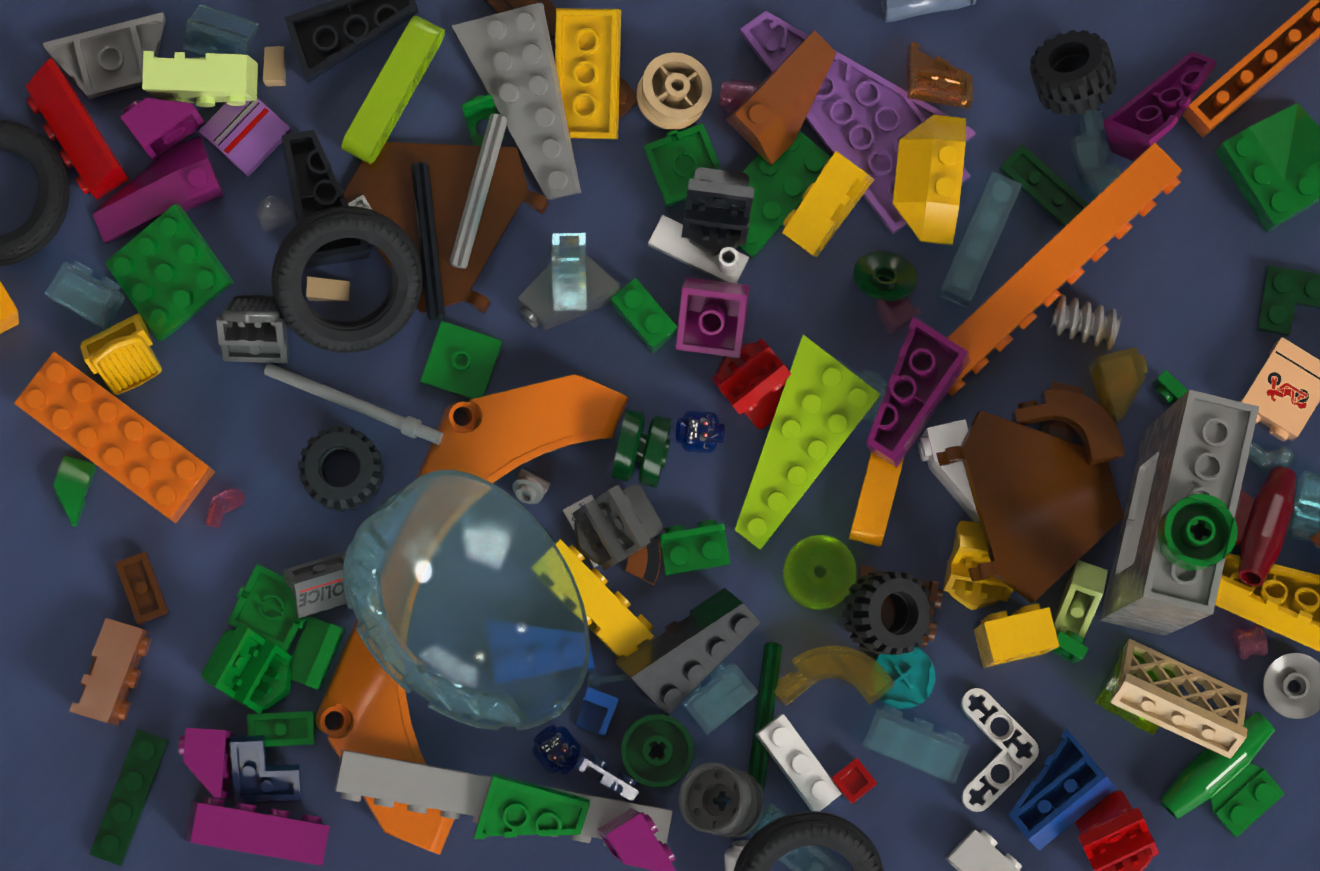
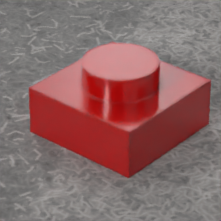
(854, 781)

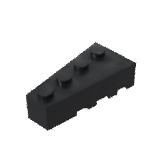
(342, 28)
(316, 189)
(688, 650)

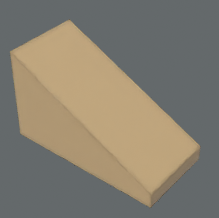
(274, 66)
(327, 289)

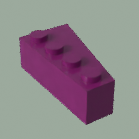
(918, 385)
(257, 832)

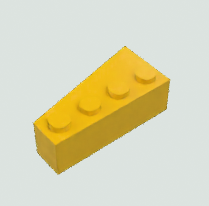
(1283, 603)
(606, 612)

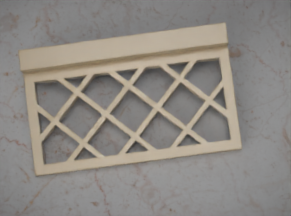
(1177, 711)

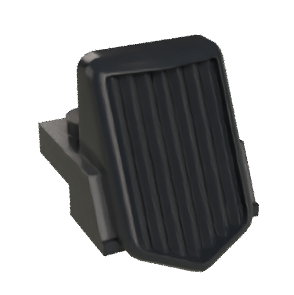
(717, 210)

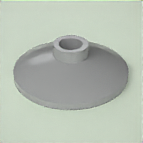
(1306, 673)

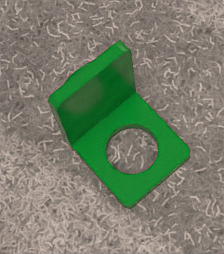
(474, 111)

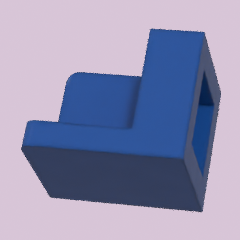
(597, 712)

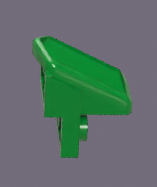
(249, 669)

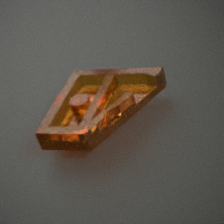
(937, 80)

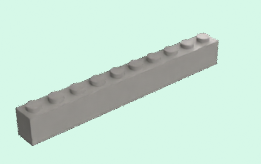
(460, 792)

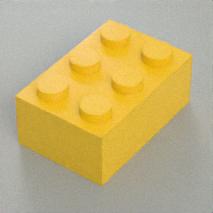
(1015, 637)

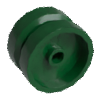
(642, 448)
(655, 731)

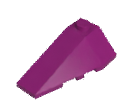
(1157, 107)

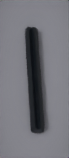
(428, 241)

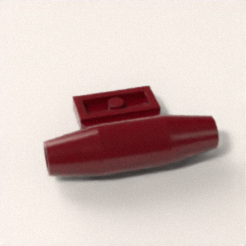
(1264, 524)

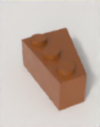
(112, 672)

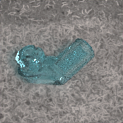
(1270, 459)

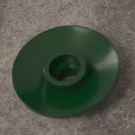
(885, 276)

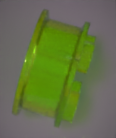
(814, 591)

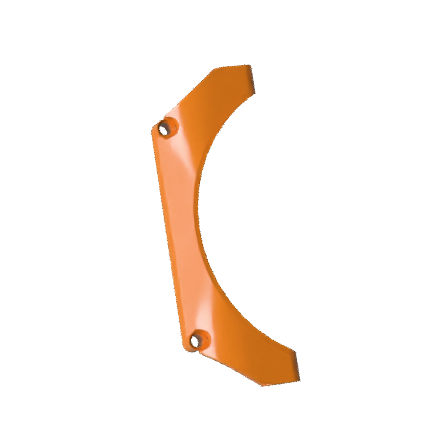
(509, 432)

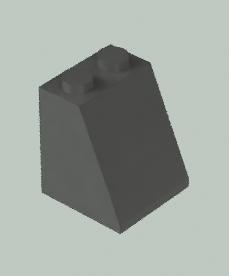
(537, 298)

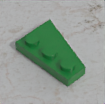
(529, 809)

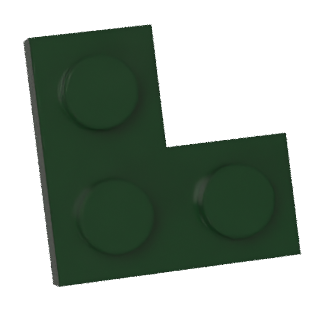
(1280, 293)

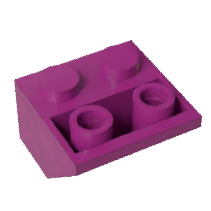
(633, 842)

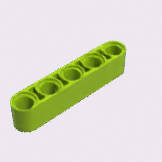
(393, 89)

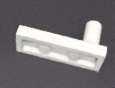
(725, 266)

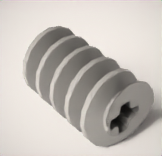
(1085, 321)

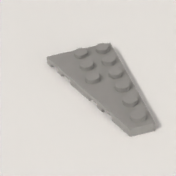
(520, 73)

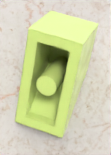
(1080, 598)

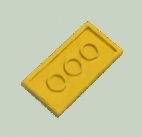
(589, 70)

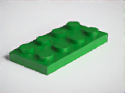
(780, 189)

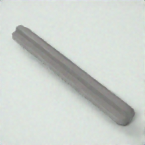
(478, 191)

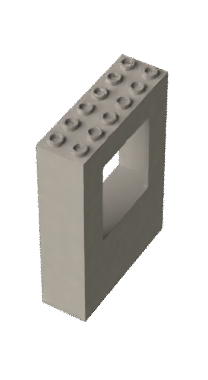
(1186, 451)

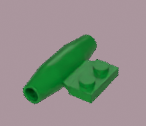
(1235, 787)

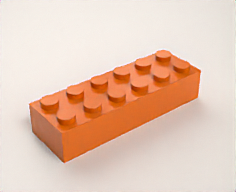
(114, 437)

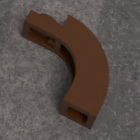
(1082, 413)

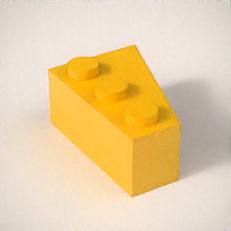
(826, 204)

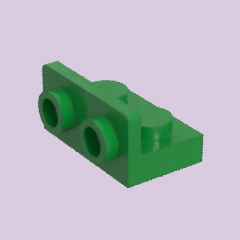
(694, 548)

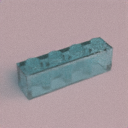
(980, 239)

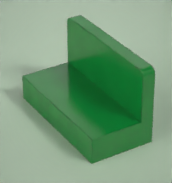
(315, 652)

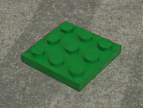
(169, 272)

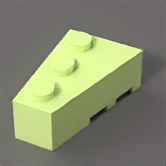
(201, 79)

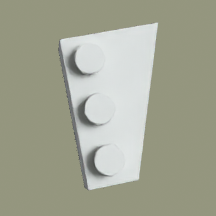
(979, 853)

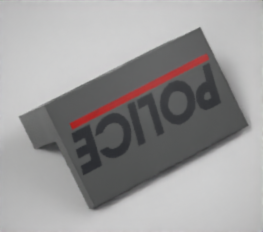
(317, 584)

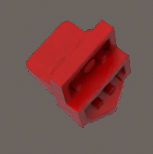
(753, 382)
(1116, 836)

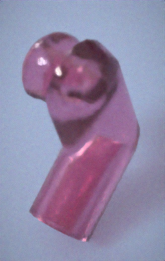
(223, 503)

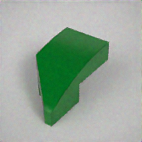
(72, 486)

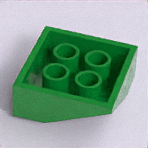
(1276, 165)

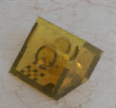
(1118, 379)

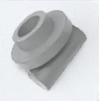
(530, 487)

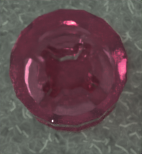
(1250, 641)

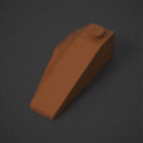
(779, 105)

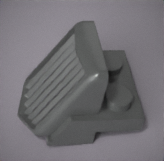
(252, 331)
(615, 525)

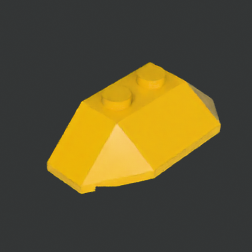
(931, 178)

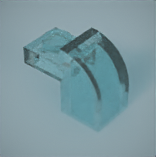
(569, 272)

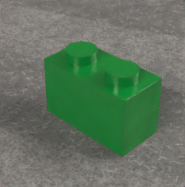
(644, 315)

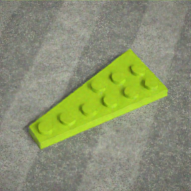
(811, 423)

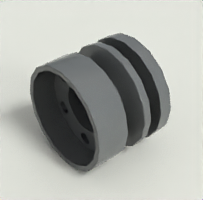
(705, 797)

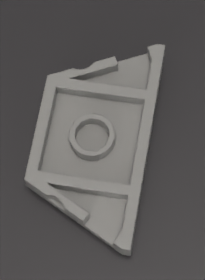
(109, 56)

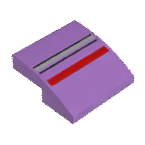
(245, 134)

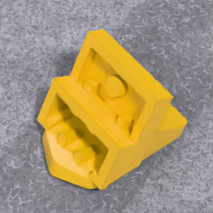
(122, 355)
(968, 552)

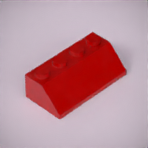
(75, 130)

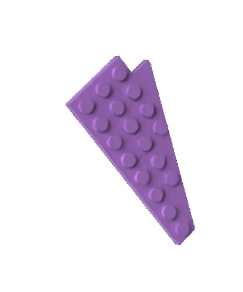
(852, 112)

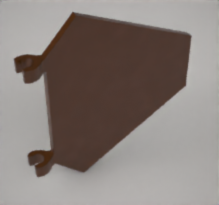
(389, 191)
(1033, 501)

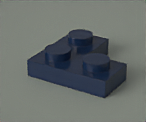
(255, 780)

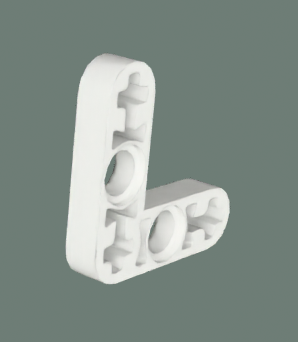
(1006, 756)

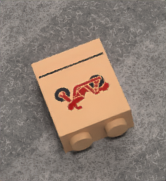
(1286, 390)

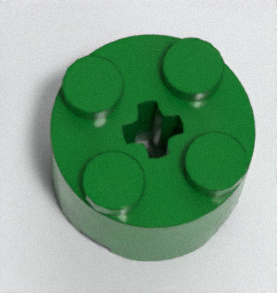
(1214, 522)

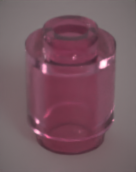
(735, 92)

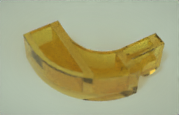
(835, 663)

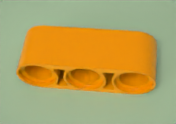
(875, 501)

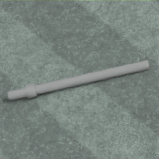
(409, 426)

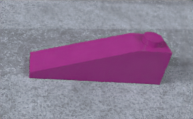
(177, 177)

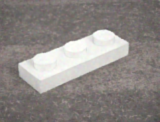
(798, 763)

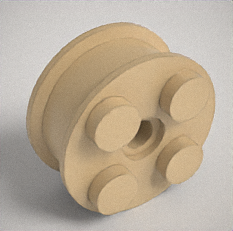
(674, 91)

